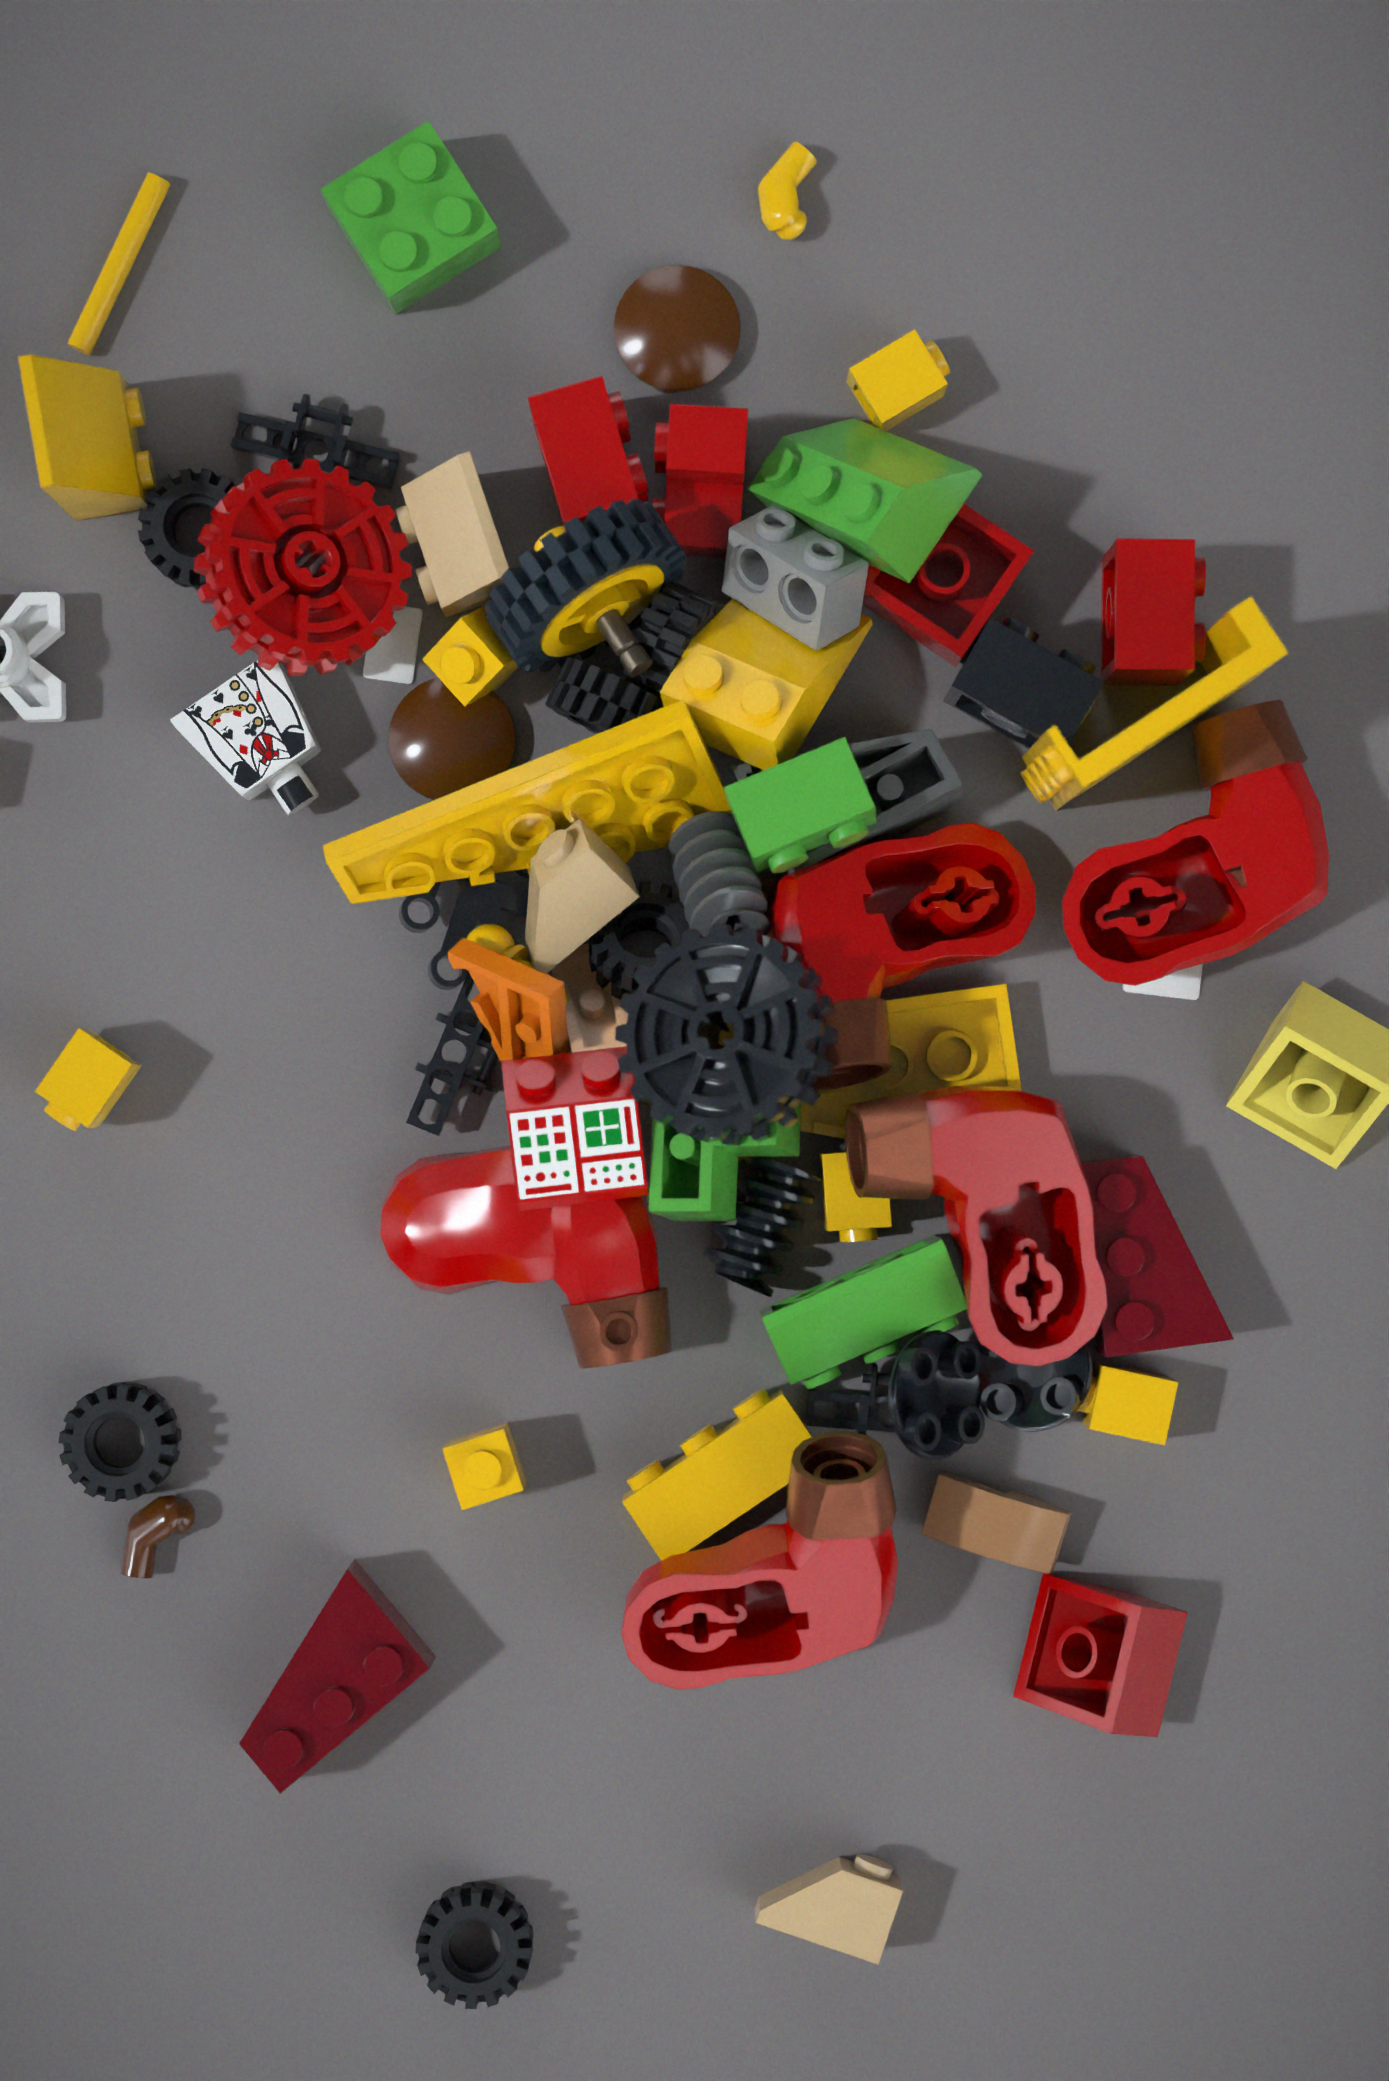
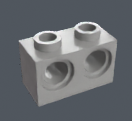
(794, 577)

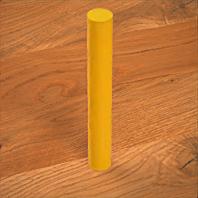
(118, 263)

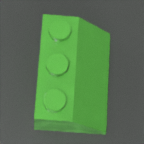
(867, 491)
(865, 1312)

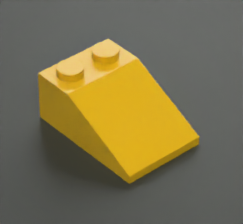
(86, 437)
(756, 684)

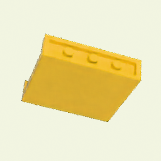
(1235, 654)

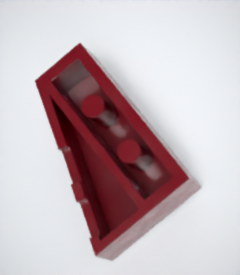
(1148, 1270)
(337, 1680)

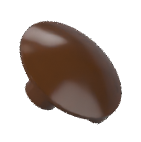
(677, 328)
(449, 746)

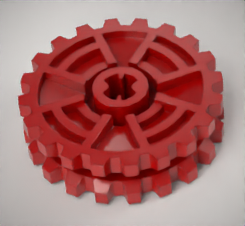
(321, 526)

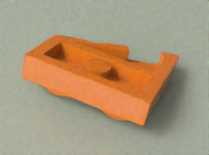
(515, 1003)

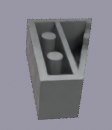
(906, 780)

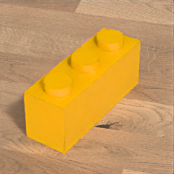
(717, 1475)

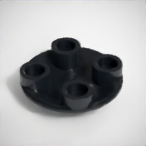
(936, 1395)
(1033, 1396)

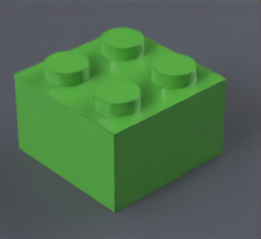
(411, 217)

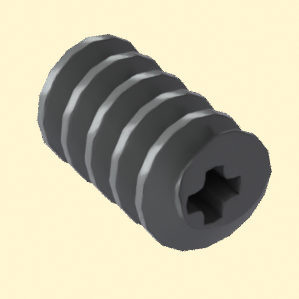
(716, 875)

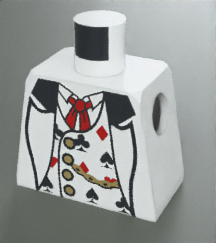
(255, 735)

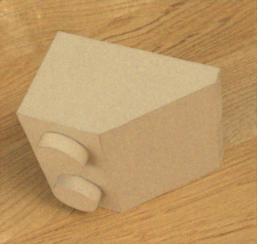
(456, 536)

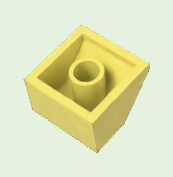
(1317, 1076)

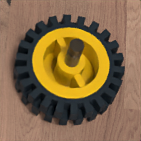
(586, 588)

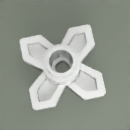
(25, 632)

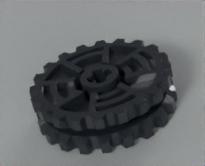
(775, 1044)

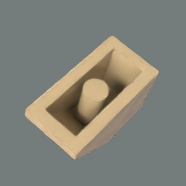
(573, 893)
(837, 1906)

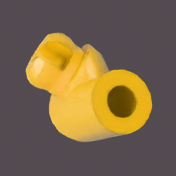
(779, 195)

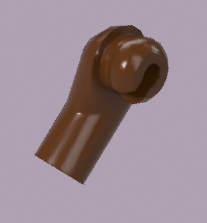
(150, 1527)

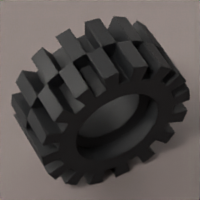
(161, 517)
(667, 630)
(597, 698)
(648, 912)
(92, 1469)
(468, 1983)

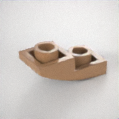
(996, 1523)

